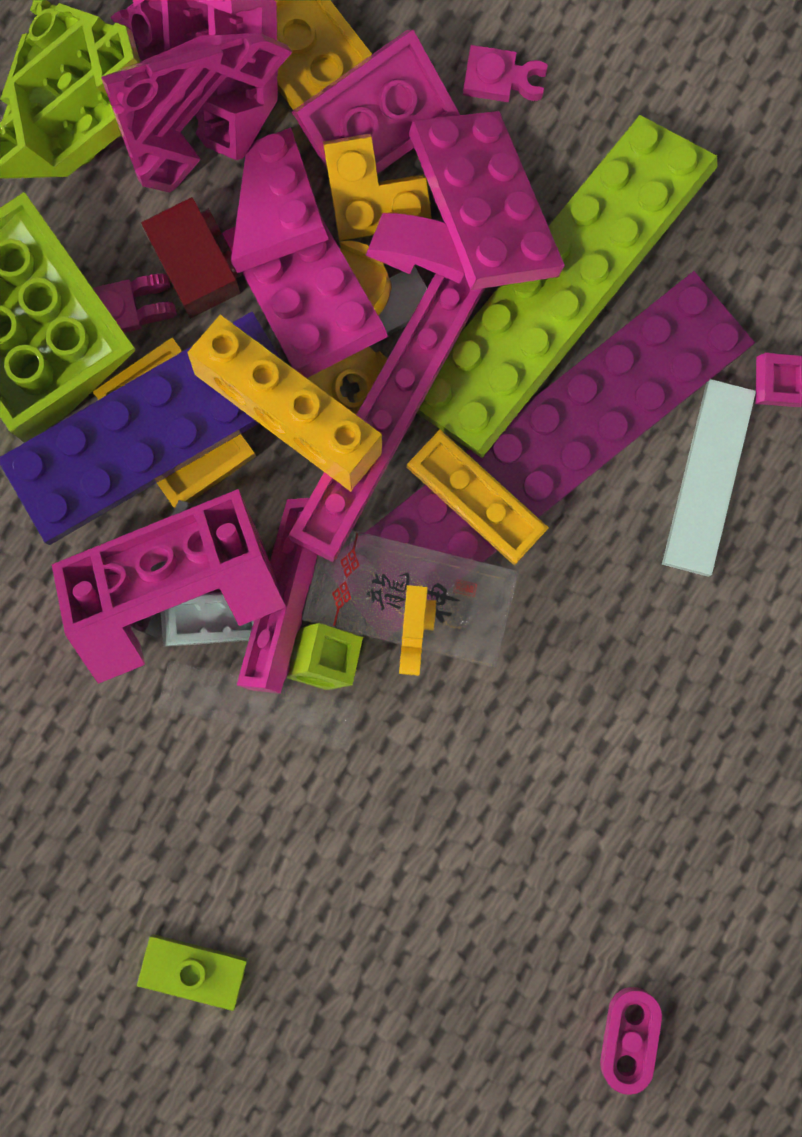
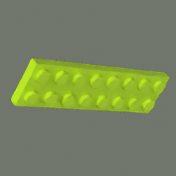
(535, 323)

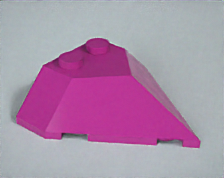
(166, 91)
(235, 109)

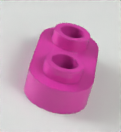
(630, 1038)

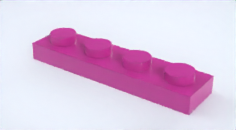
(274, 635)

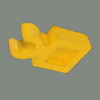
(418, 617)

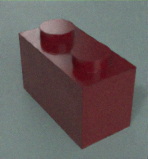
(191, 256)

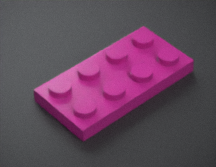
(485, 199)
(314, 305)

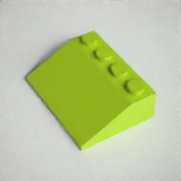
(52, 326)

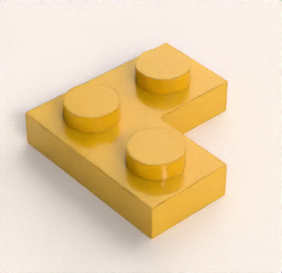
(358, 194)

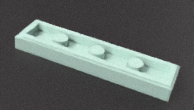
(709, 478)

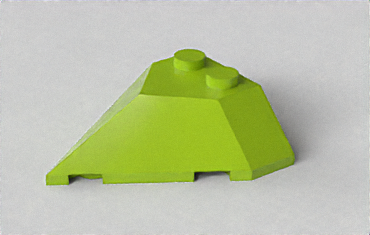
(56, 93)

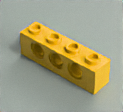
(285, 402)

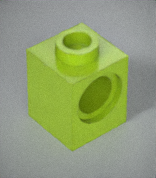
(324, 657)

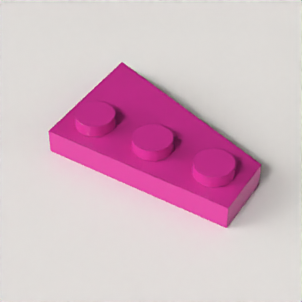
(275, 204)

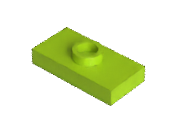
(192, 972)

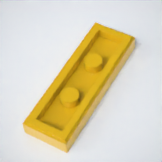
(477, 497)

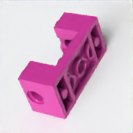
(114, 584)

